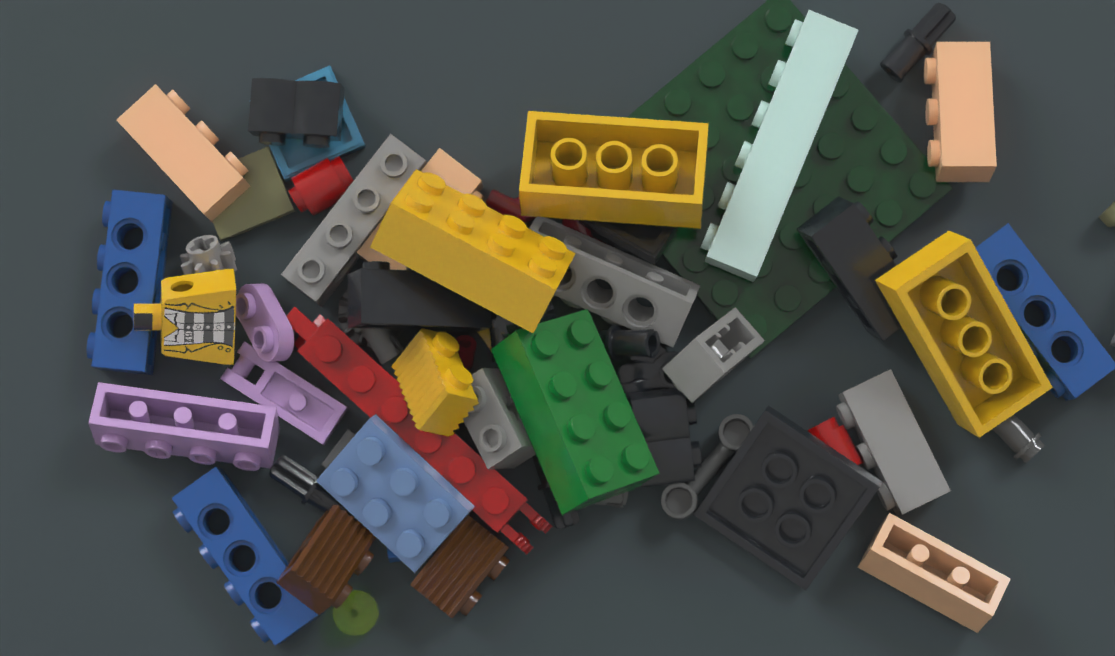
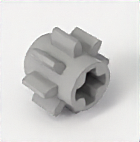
(207, 255)

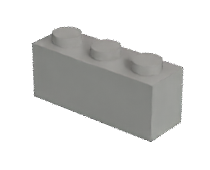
(892, 443)

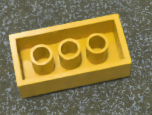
(613, 169)
(473, 249)
(964, 333)

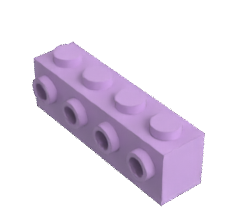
(184, 426)

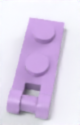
(293, 396)

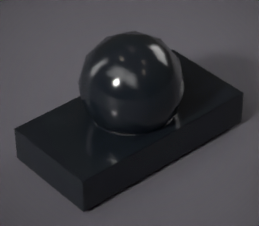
(637, 239)

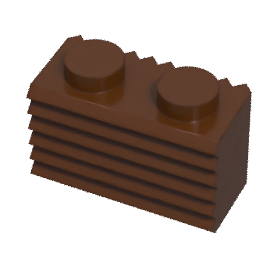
(327, 560)
(461, 567)

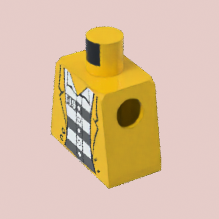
(194, 316)

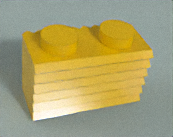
(435, 382)

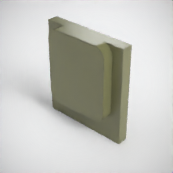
(260, 203)

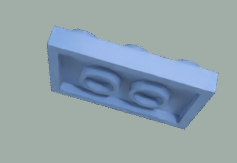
(395, 493)

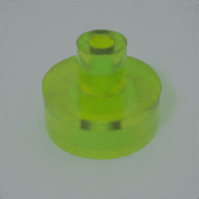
(367, 613)

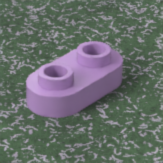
(264, 322)

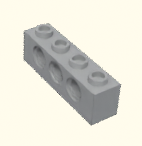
(334, 244)
(629, 279)

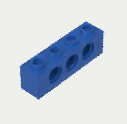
(124, 212)
(1088, 357)
(194, 508)

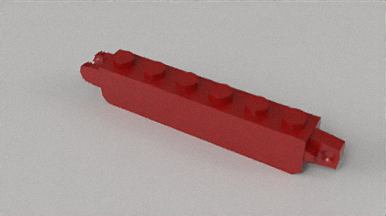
(380, 394)

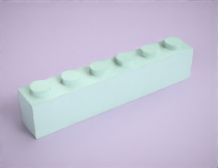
(780, 146)

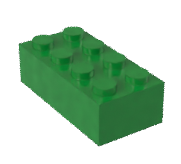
(574, 411)

